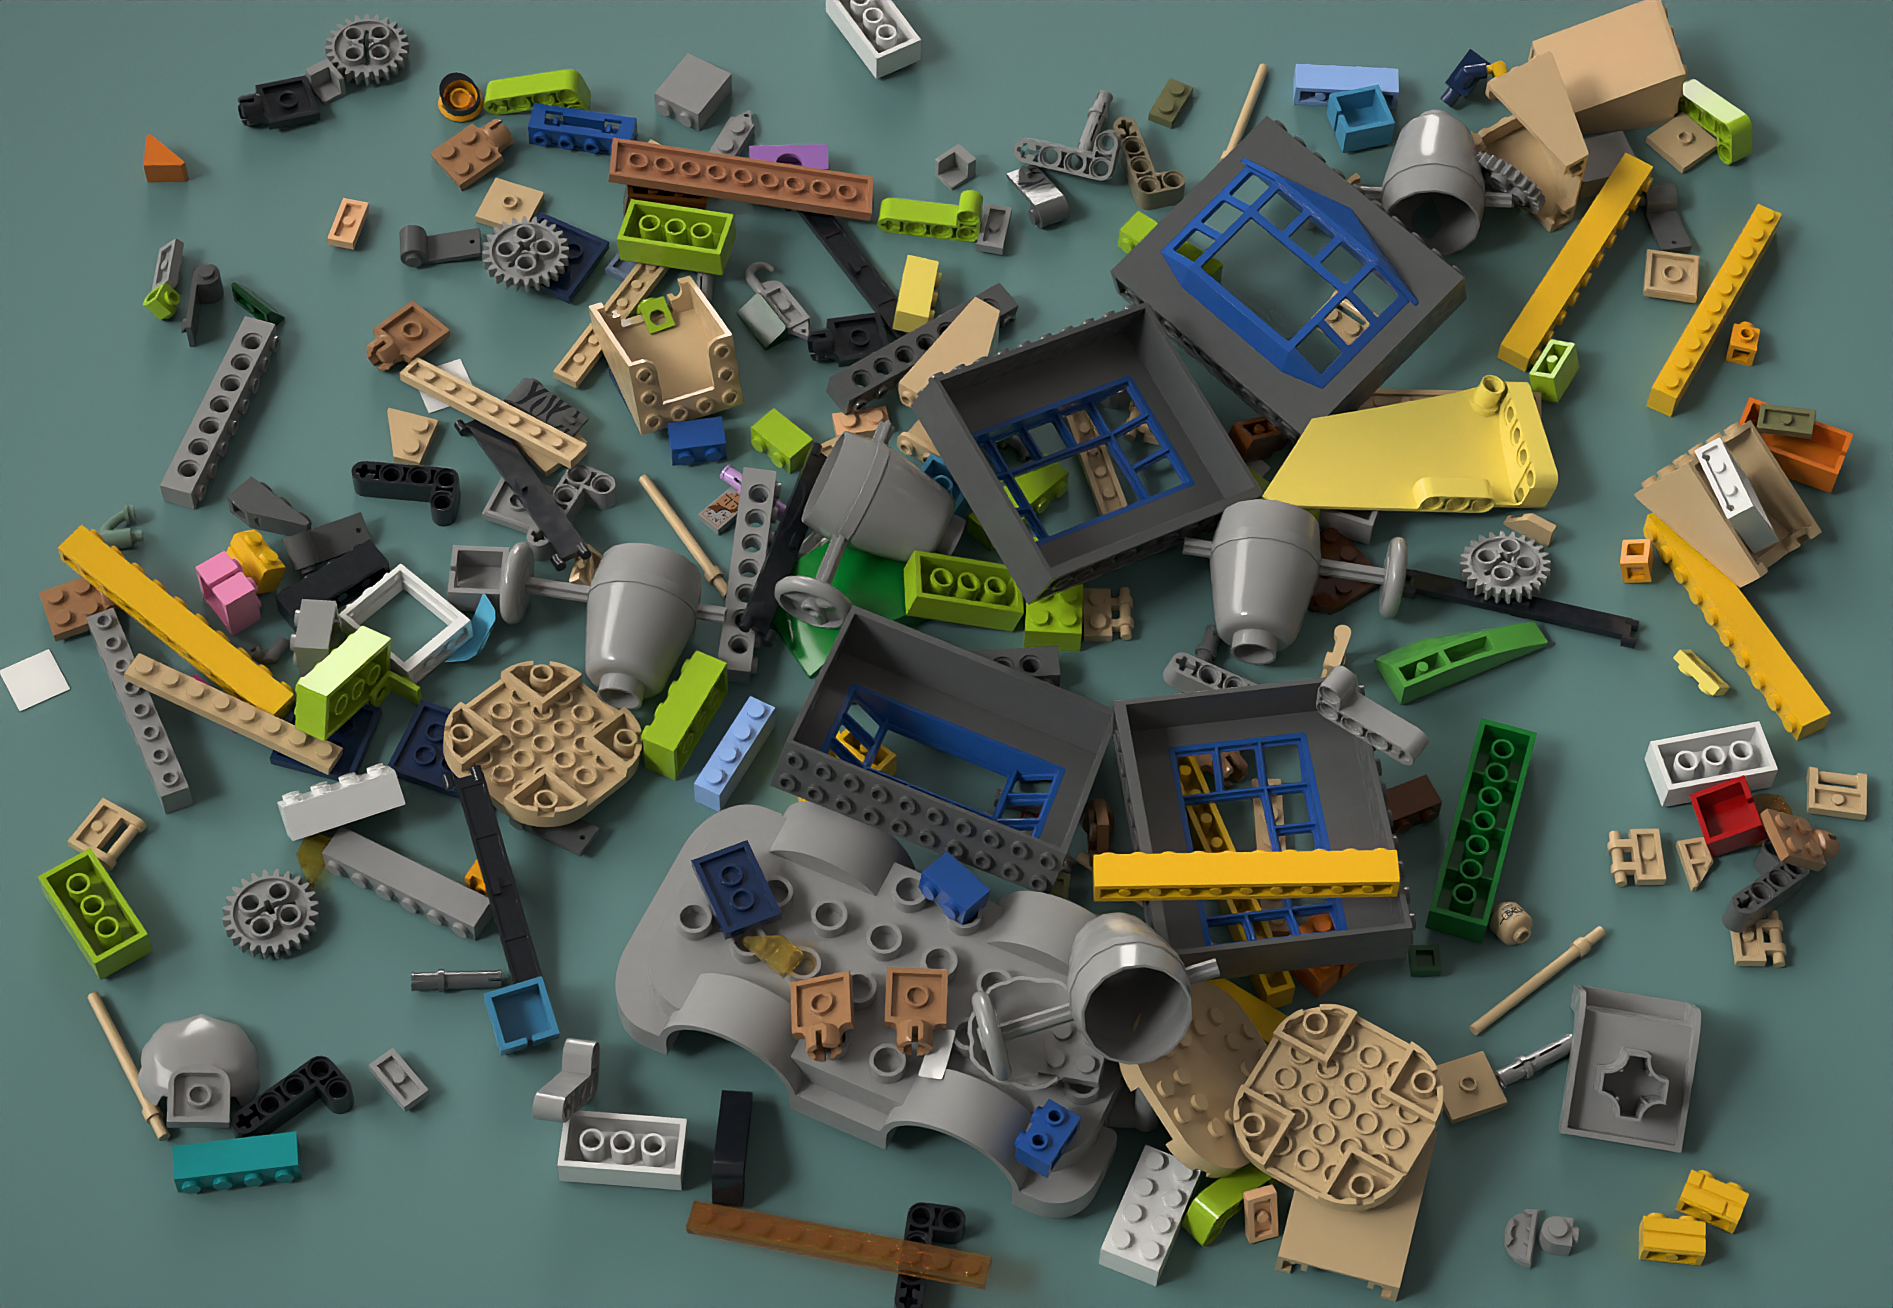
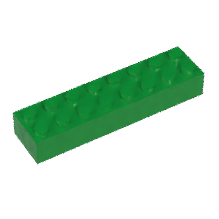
(1481, 830)

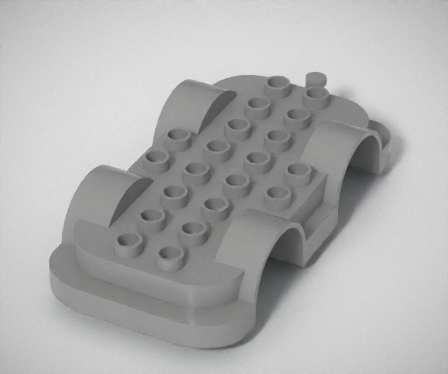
(858, 908)

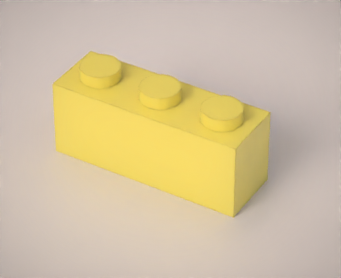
(917, 293)

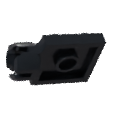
(279, 104)
(847, 339)

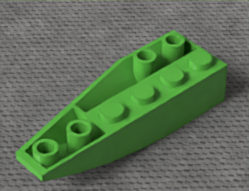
(1454, 657)

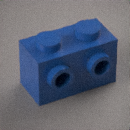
(1047, 1137)

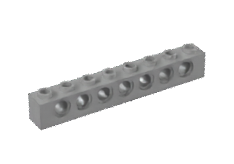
(220, 413)
(755, 484)
(140, 713)

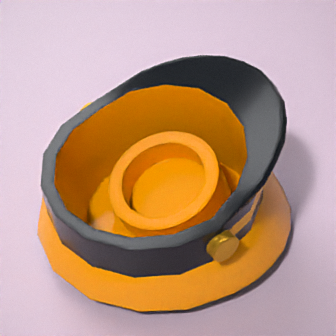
(459, 97)

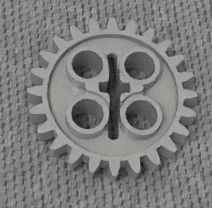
(386, 49)
(1505, 178)
(525, 254)
(1505, 567)
(280, 934)

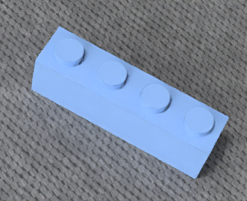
(1316, 82)
(734, 754)

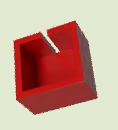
(1728, 816)

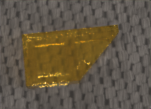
(311, 858)
(775, 952)

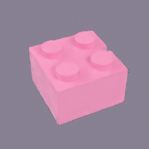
(229, 592)

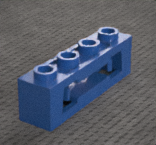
(579, 129)

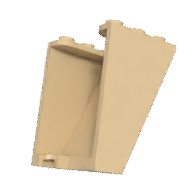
(1619, 68)
(1540, 135)
(963, 342)
(674, 371)
(1691, 508)
(1357, 1243)

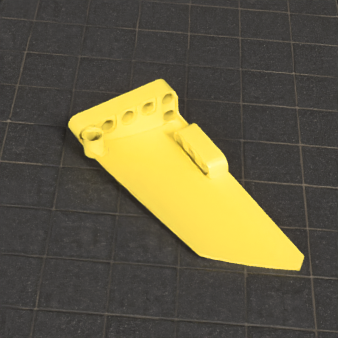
(1425, 455)

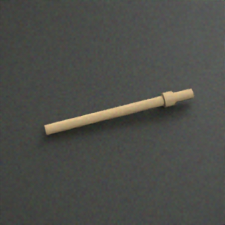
(1247, 109)
(712, 573)
(1579, 948)
(151, 1113)

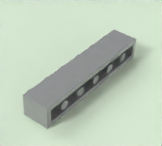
(407, 883)

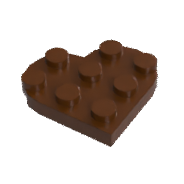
(1335, 593)

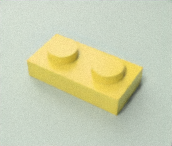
(1694, 667)

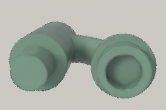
(121, 537)

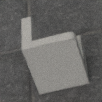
(325, 81)
(955, 167)

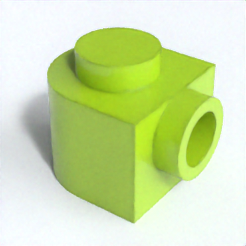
(162, 301)

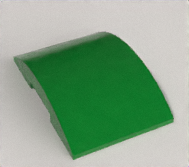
(866, 580)

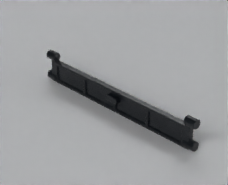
(855, 266)
(529, 492)
(782, 551)
(1534, 609)
(496, 873)

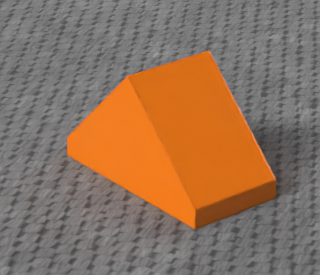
(162, 163)

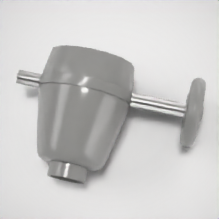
(1436, 160)
(873, 505)
(1267, 570)
(636, 615)
(1113, 976)

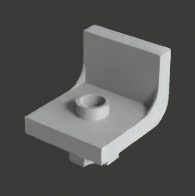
(1630, 1068)

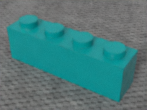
(236, 1162)

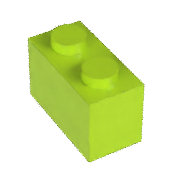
(1554, 370)
(780, 440)

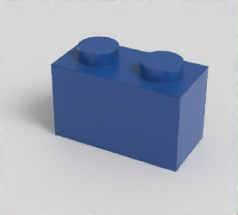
(697, 441)
(953, 888)

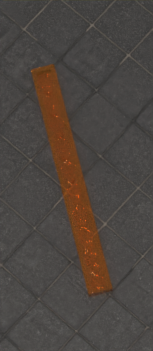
(839, 1245)

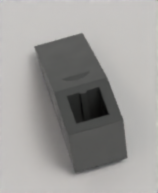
(263, 510)

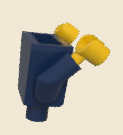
(1468, 74)

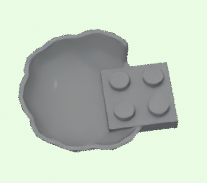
(1043, 1056)
(199, 1069)

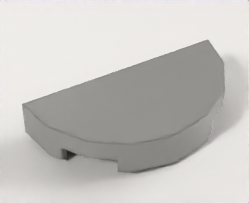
(1520, 1237)

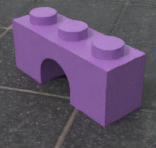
(802, 155)

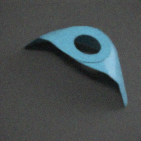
(482, 626)

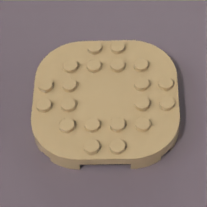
(543, 744)
(1199, 1081)
(1338, 1108)

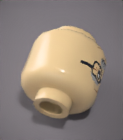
(1510, 923)

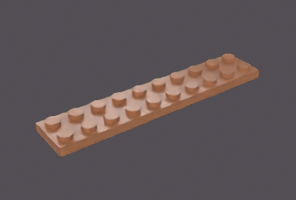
(741, 179)

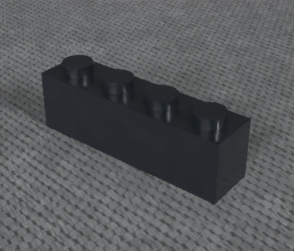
(338, 581)

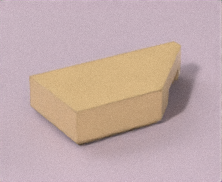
(1533, 527)
(1695, 860)

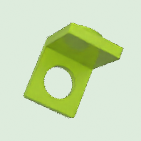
(650, 305)
(398, 684)

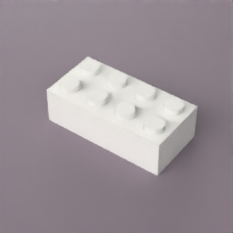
(876, 33)
(1707, 759)
(340, 802)
(623, 1150)
(1149, 1216)

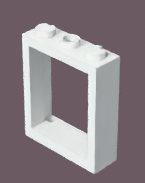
(1736, 492)
(435, 651)

